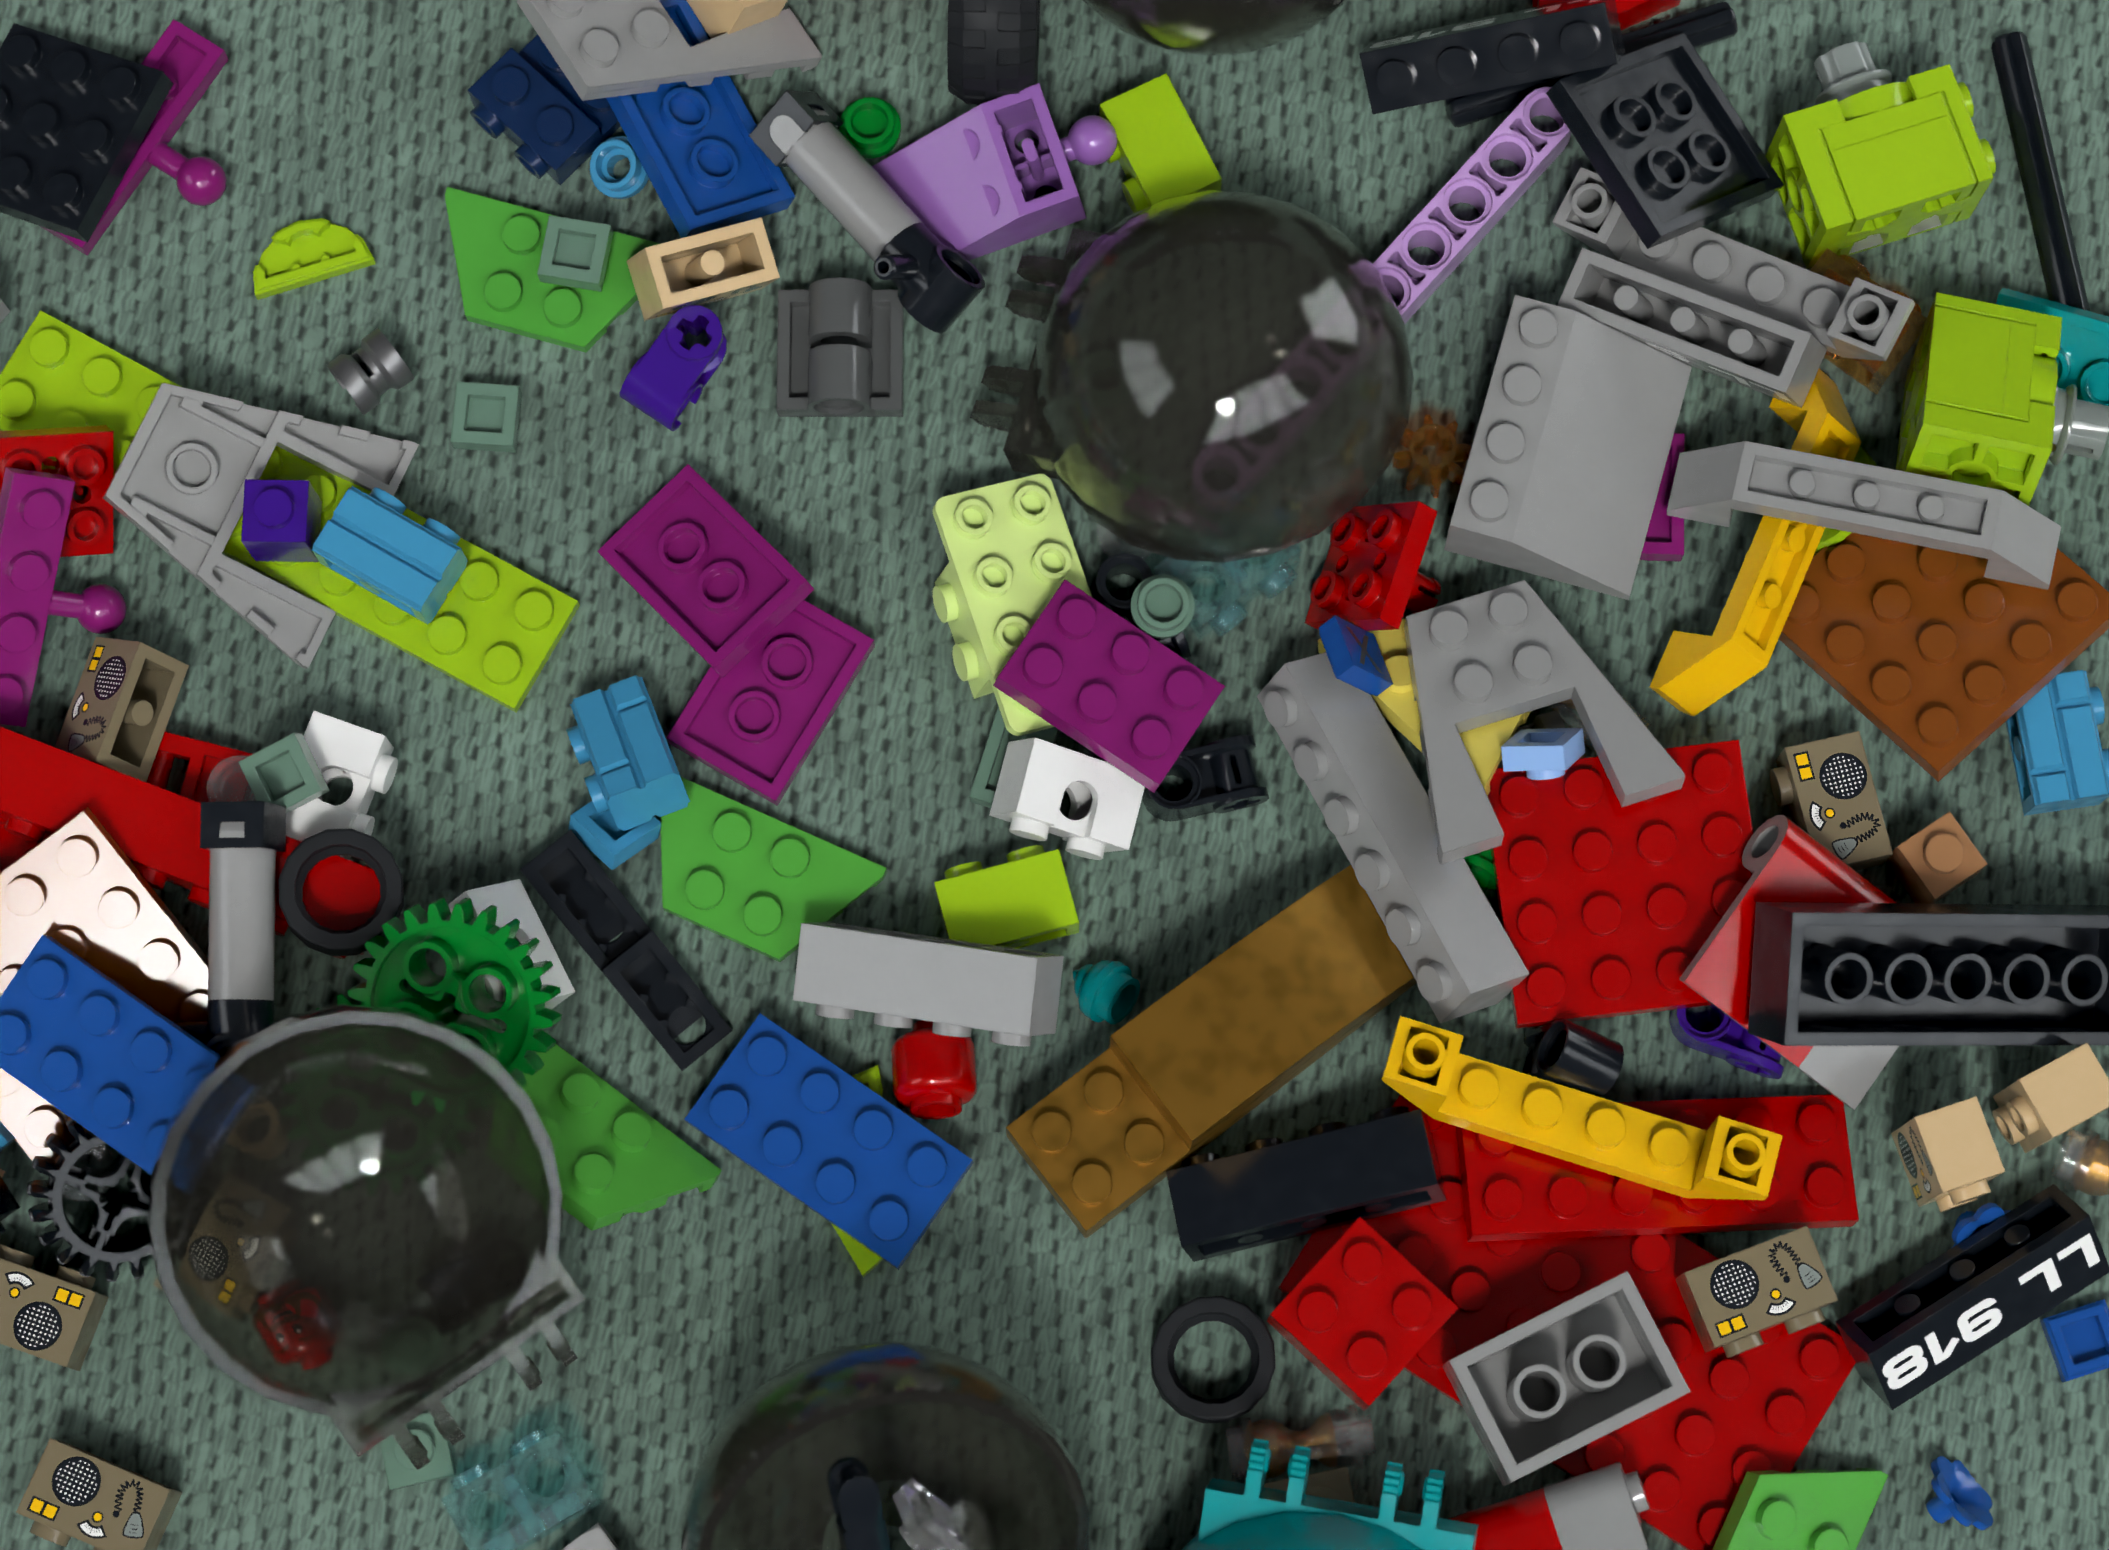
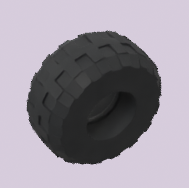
(992, 48)

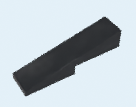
(635, 962)

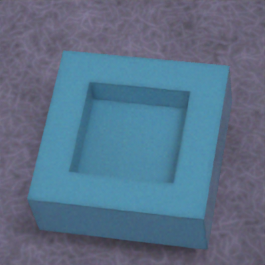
(604, 839)

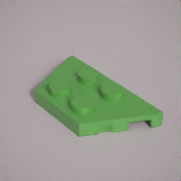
(499, 284)
(754, 873)
(607, 1147)
(1801, 1510)

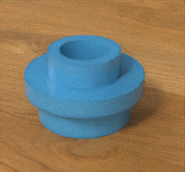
(603, 164)

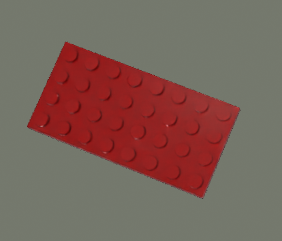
(1689, 1453)

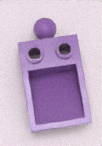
(983, 191)

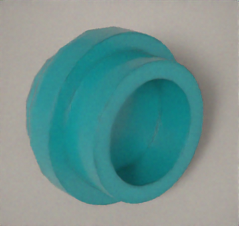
(1106, 990)

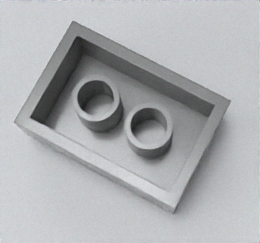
(1565, 1378)

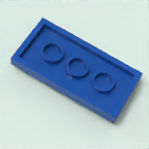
(700, 147)
(97, 1050)
(829, 1141)

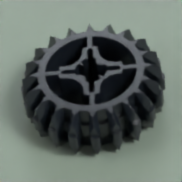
(105, 1224)

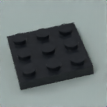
(69, 128)
(1665, 140)

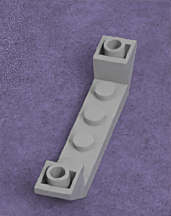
(1845, 319)
(1867, 502)

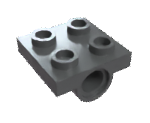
(840, 351)

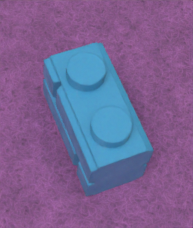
(391, 553)
(2060, 747)
(628, 752)

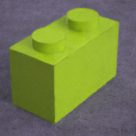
(1158, 145)
(1009, 902)

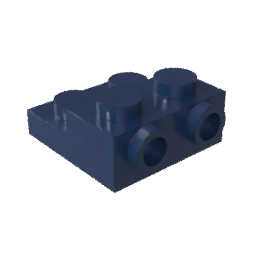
(540, 112)

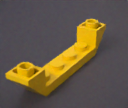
(1704, 667)
(1576, 1126)

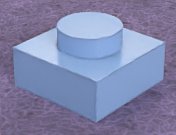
(1543, 752)

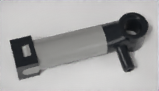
(931, 277)
(241, 919)

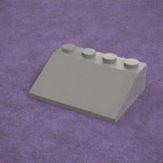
(1568, 450)

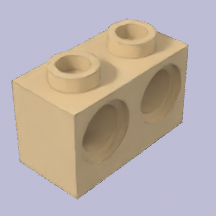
(2052, 1099)

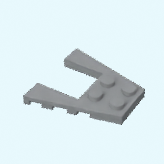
(636, 46)
(187, 493)
(1500, 660)

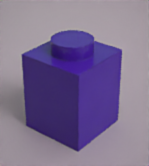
(281, 520)

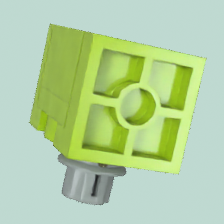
(1878, 156)
(1988, 399)

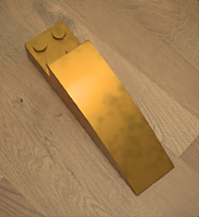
(1212, 1051)

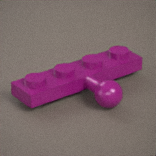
(192, 67)
(31, 542)

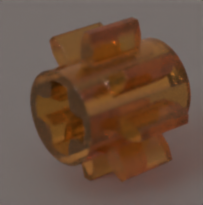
(1418, 464)

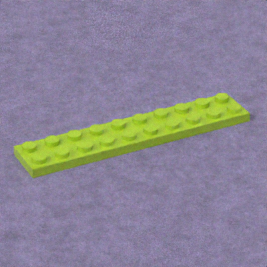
(487, 633)

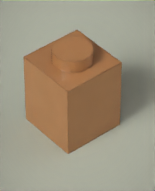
(1936, 860)

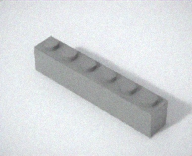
(1391, 839)

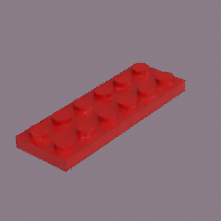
(1539, 1196)

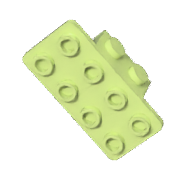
(1004, 567)

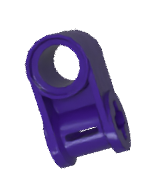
(670, 373)
(1729, 1043)

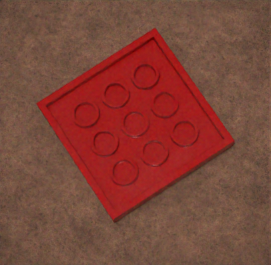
(1612, 895)

